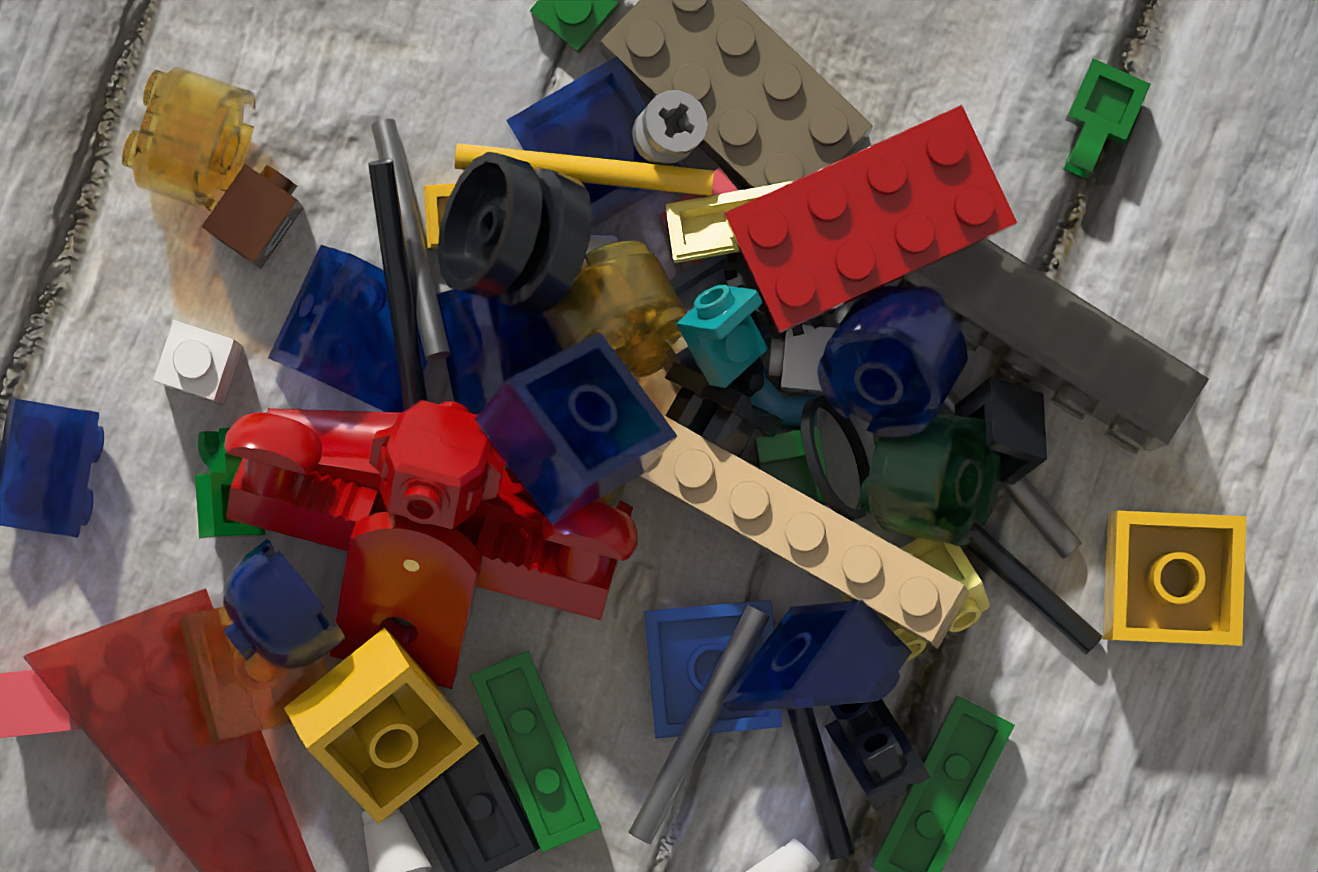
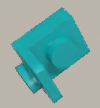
(723, 332)

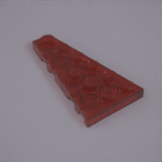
(143, 712)

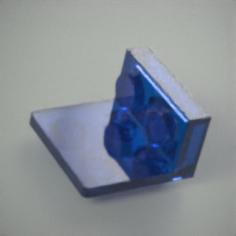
(343, 330)

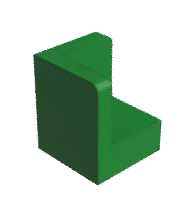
(786, 461)

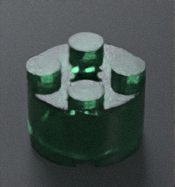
(933, 480)

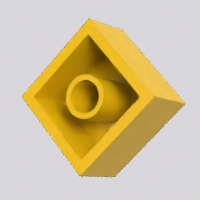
(1174, 578)
(380, 725)

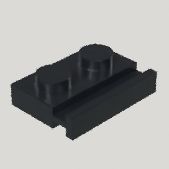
(474, 815)

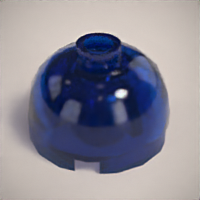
(276, 612)

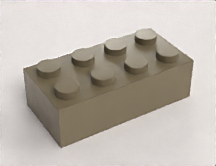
(762, 101)

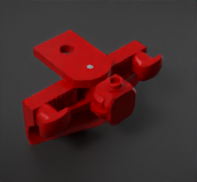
(421, 520)

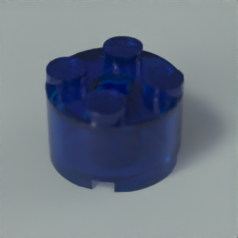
(893, 360)

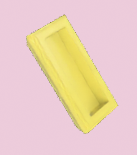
(699, 224)

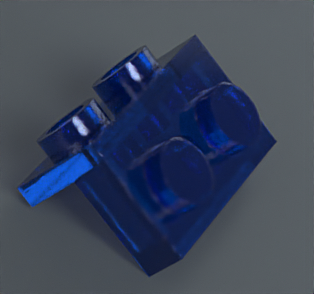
(48, 467)

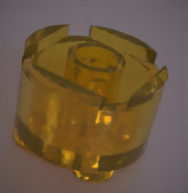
(189, 136)
(626, 300)

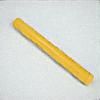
(603, 170)

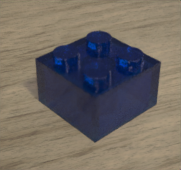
(588, 120)
(575, 427)

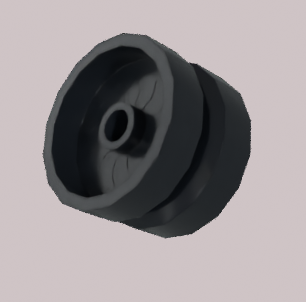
(514, 233)

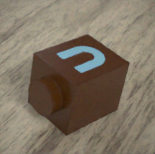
(254, 213)

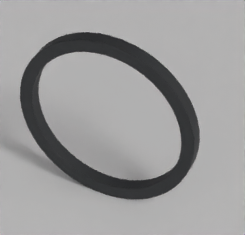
(813, 460)

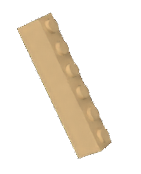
(807, 535)

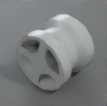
(659, 139)

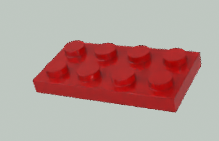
(870, 219)

